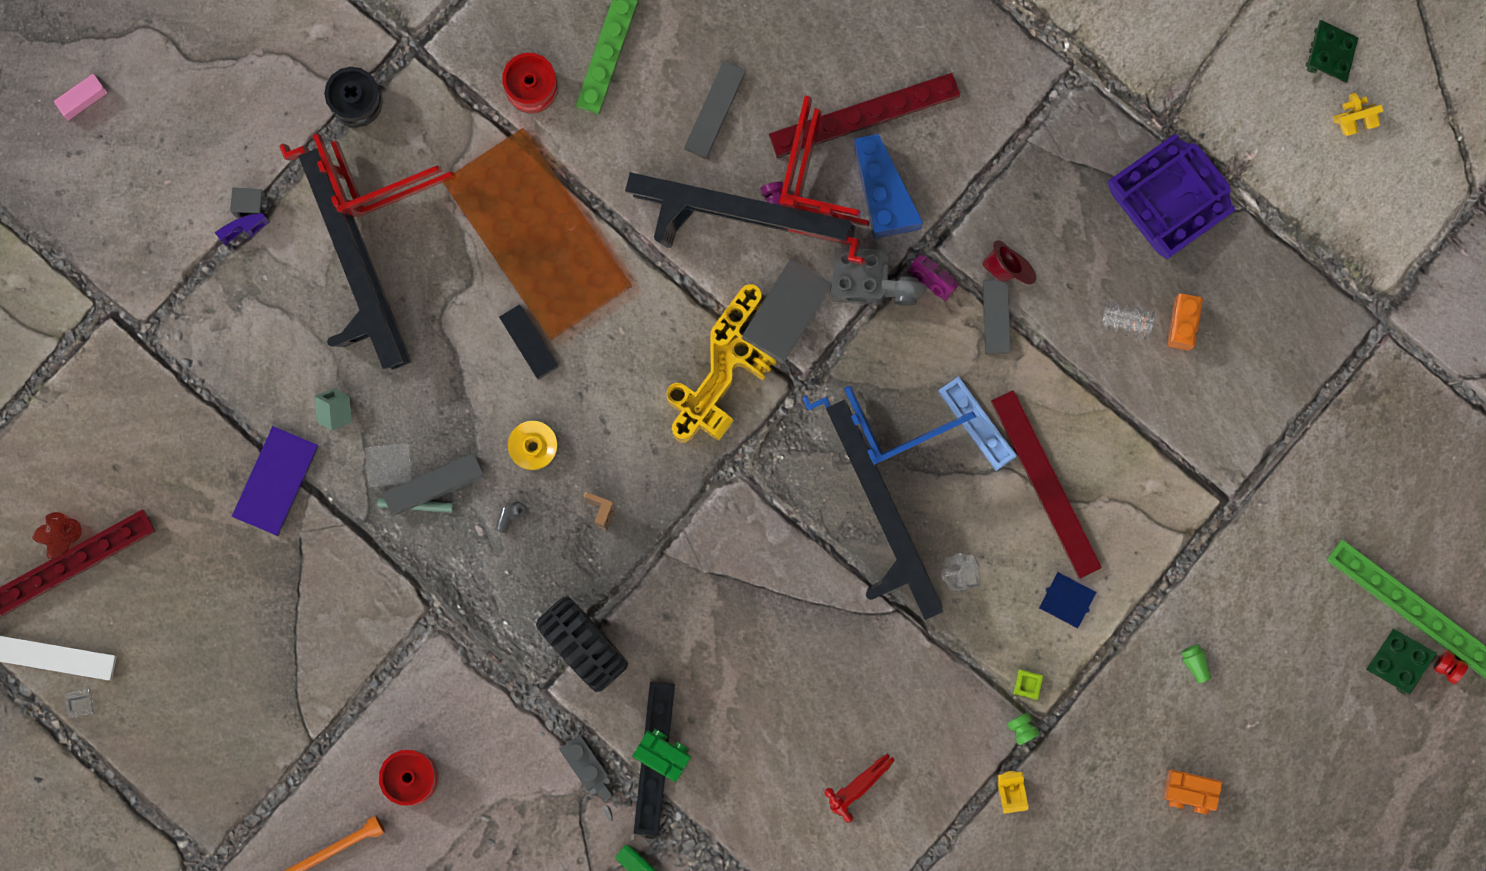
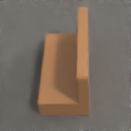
(605, 512)

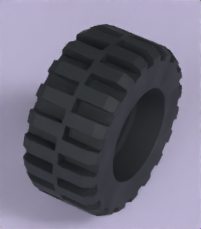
(581, 644)

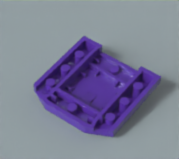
(1172, 195)

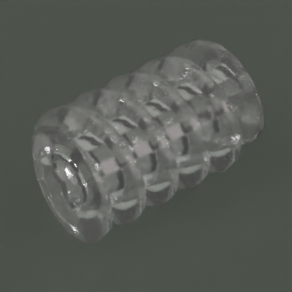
(1127, 320)

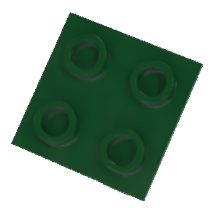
(1332, 51)
(1401, 662)

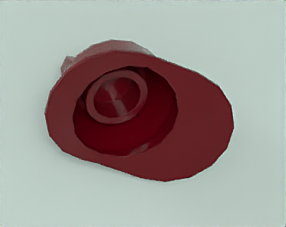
(1007, 264)

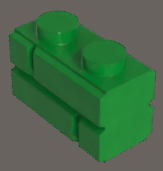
(662, 756)

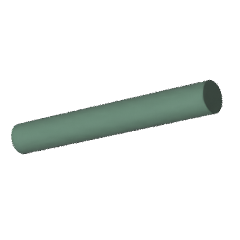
(428, 506)

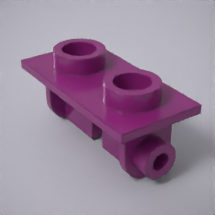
(924, 270)

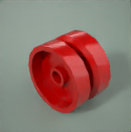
(527, 69)
(423, 780)

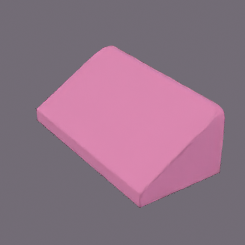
(80, 97)

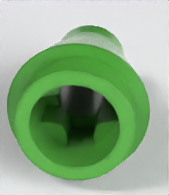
(1196, 662)

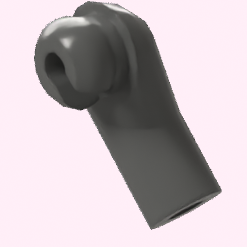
(508, 514)

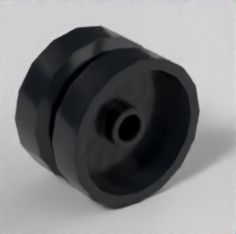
(340, 97)

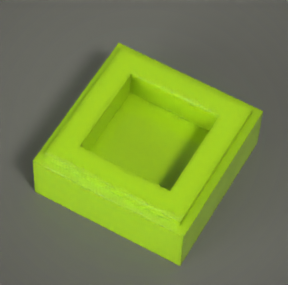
(1028, 684)

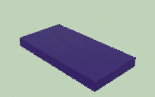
(275, 481)

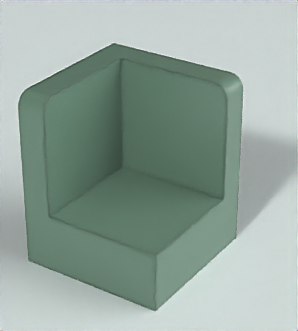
(333, 409)

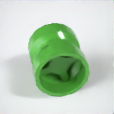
(1023, 728)

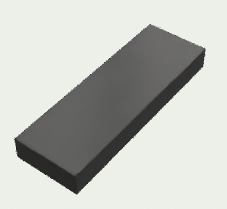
(996, 317)

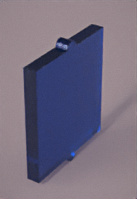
(1067, 600)

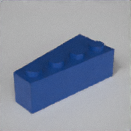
(885, 195)

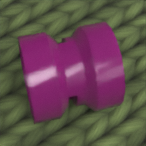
(772, 192)

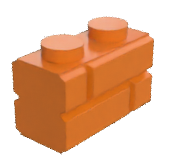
(1184, 322)
(1192, 791)

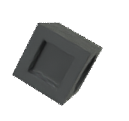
(248, 202)

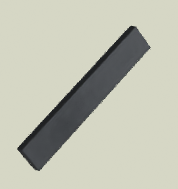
(650, 781)

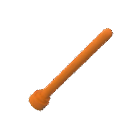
(372, 828)

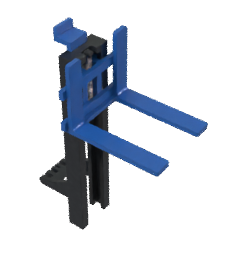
(908, 565)

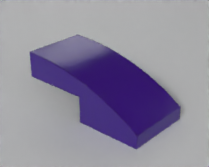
(250, 224)

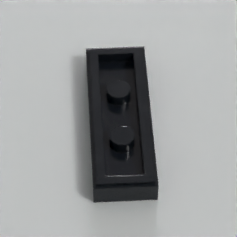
(528, 342)

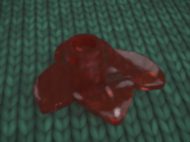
(55, 535)

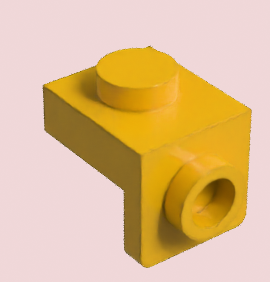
(1012, 792)

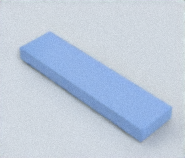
(979, 428)

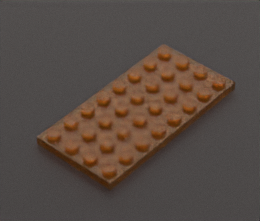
(537, 234)

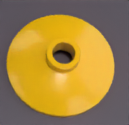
(528, 433)

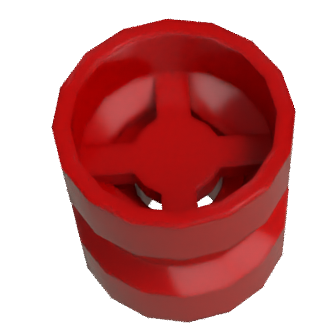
(1450, 667)

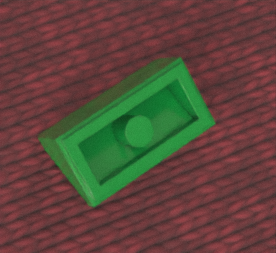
(632, 860)

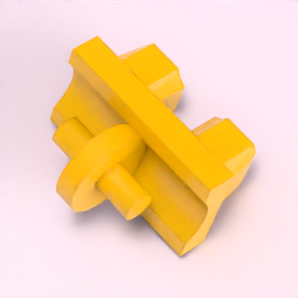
(1348, 119)

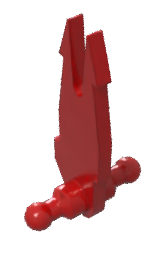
(860, 785)

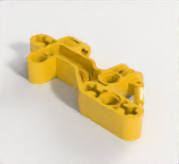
(702, 404)

